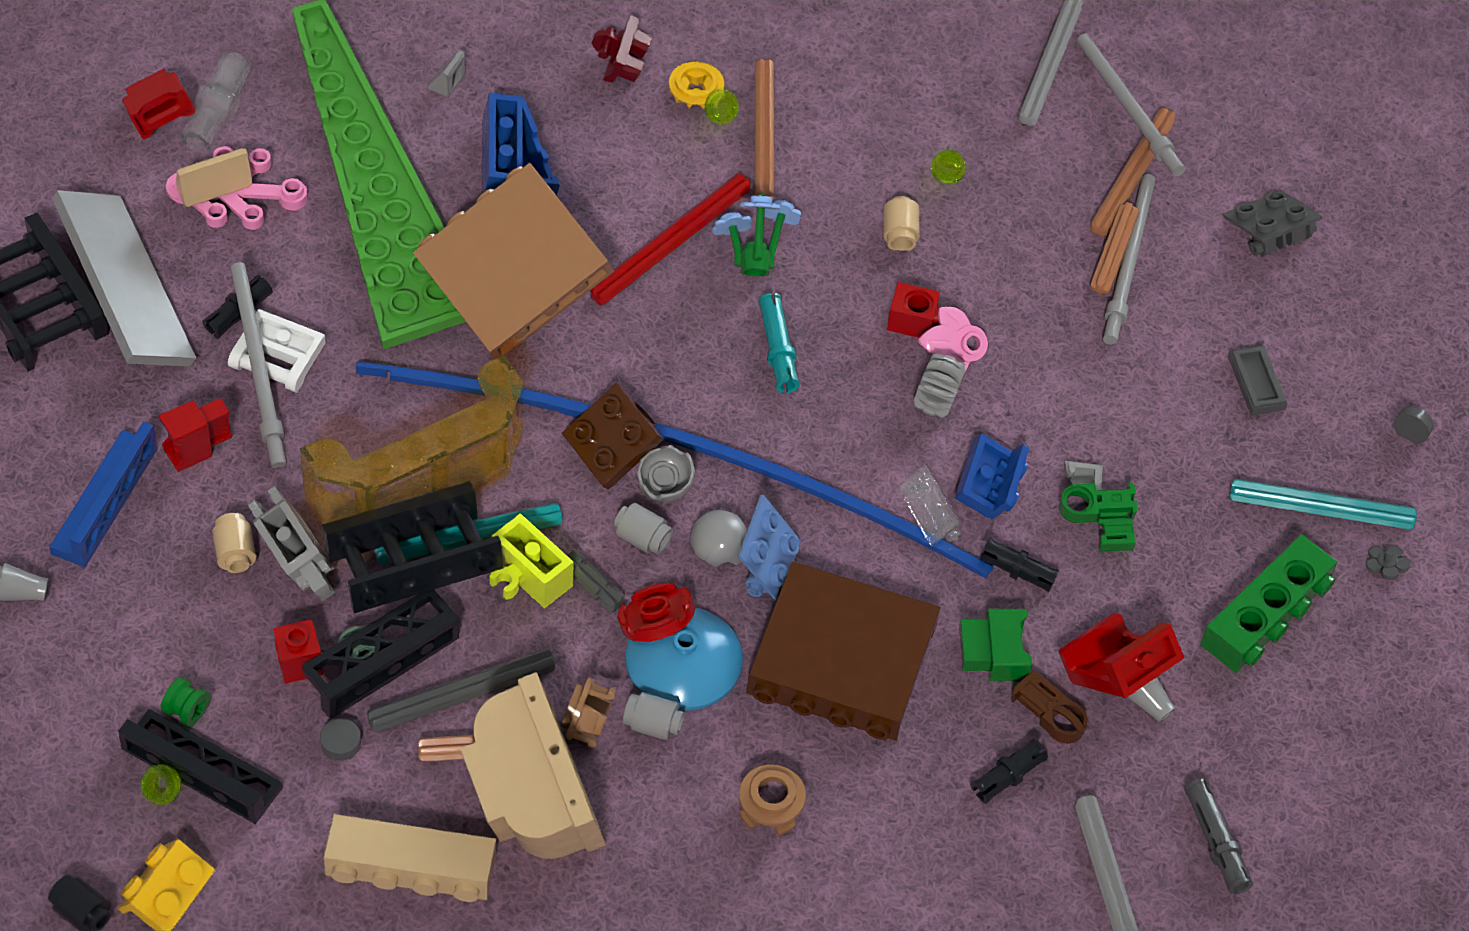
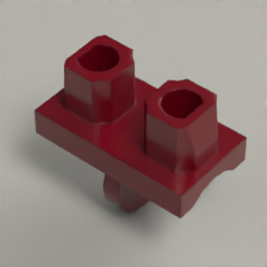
(618, 46)

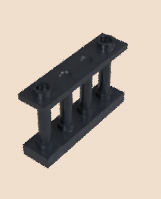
(69, 290)
(405, 521)

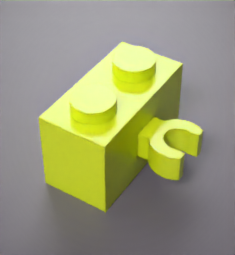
(532, 563)

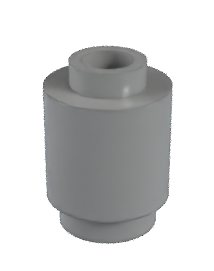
(643, 529)
(653, 716)

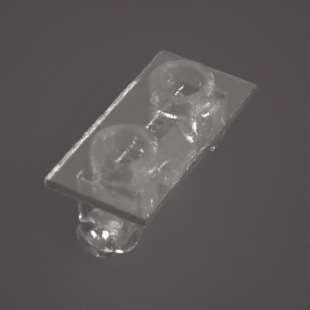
(930, 507)

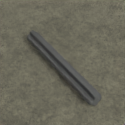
(459, 690)

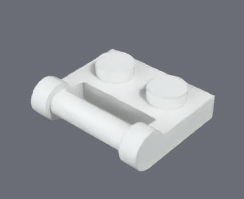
(285, 342)

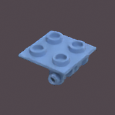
(768, 550)

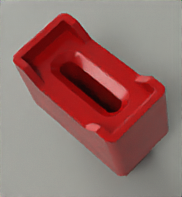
(156, 102)
(194, 432)

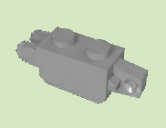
(293, 544)

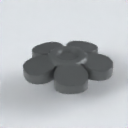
(1387, 561)

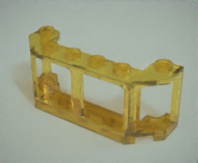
(432, 446)

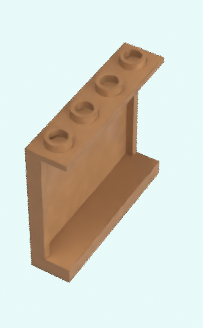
(513, 260)

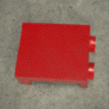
(1120, 661)

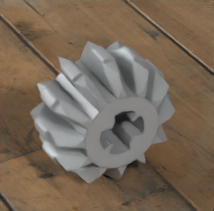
(939, 385)

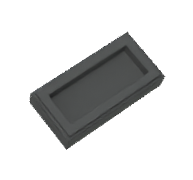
(1257, 380)

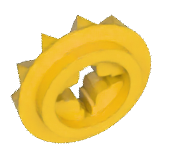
(694, 73)

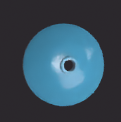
(692, 674)

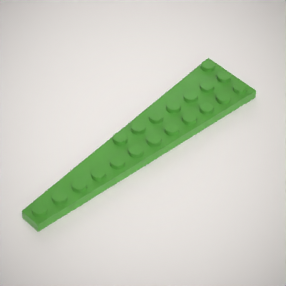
(377, 186)

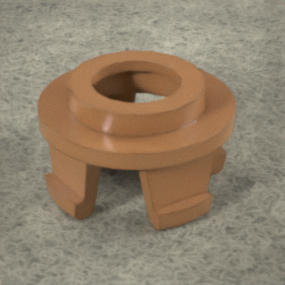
(587, 712)
(778, 815)

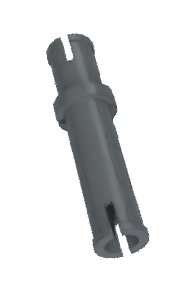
(1224, 850)

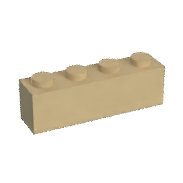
(410, 858)

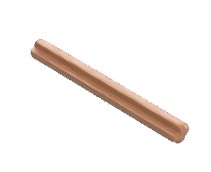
(764, 127)
(1130, 176)

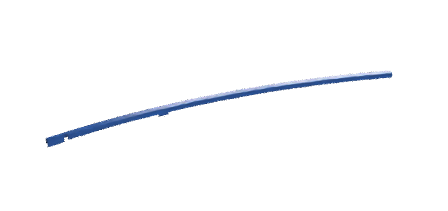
(701, 445)

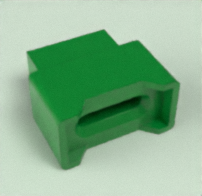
(996, 645)

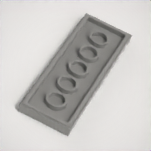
(124, 279)

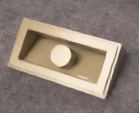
(214, 177)

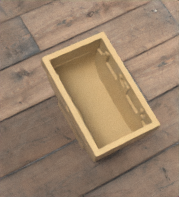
(529, 774)

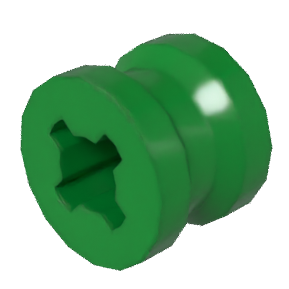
(185, 701)

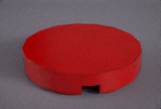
(656, 612)

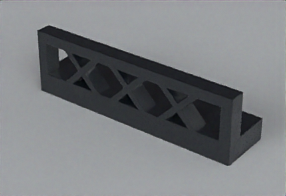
(388, 663)
(197, 772)

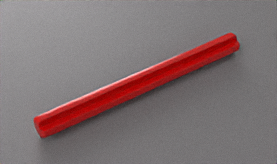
(670, 239)

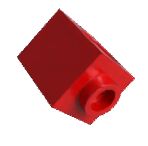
(913, 310)
(294, 647)

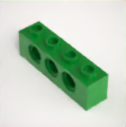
(1299, 563)

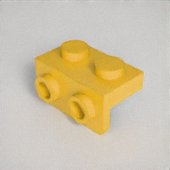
(166, 886)

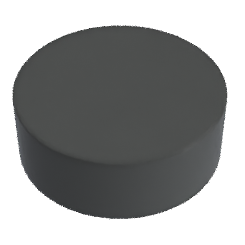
(1414, 424)
(340, 739)

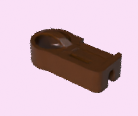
(1046, 702)

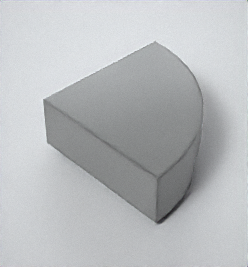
(1083, 473)

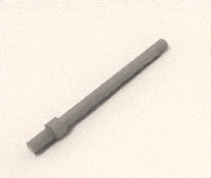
(1159, 145)
(1117, 308)
(270, 428)

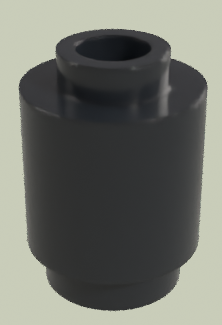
(79, 904)

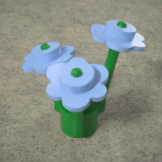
(755, 258)

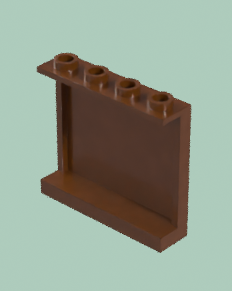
(842, 651)

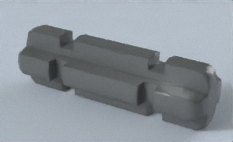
(596, 583)

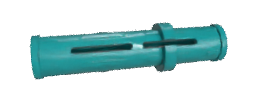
(781, 354)

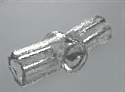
(216, 102)

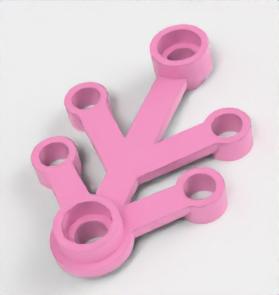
(234, 200)

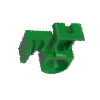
(1112, 513)

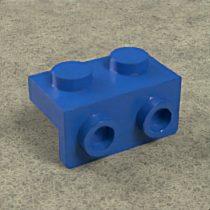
(991, 476)

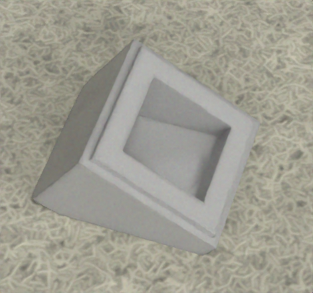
(449, 75)

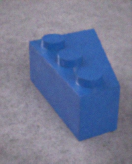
(511, 142)

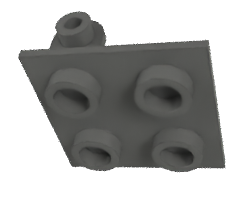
(1274, 222)

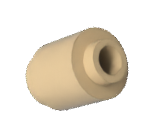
(901, 223)
(233, 543)

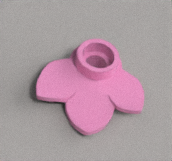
(952, 336)

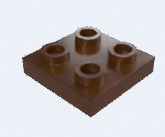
(613, 435)

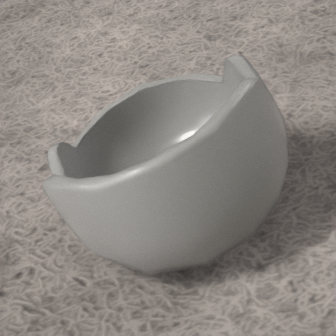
(665, 474)
(718, 537)

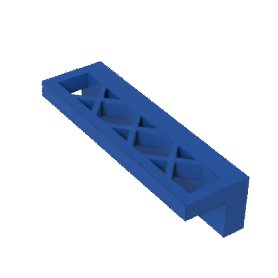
(105, 495)

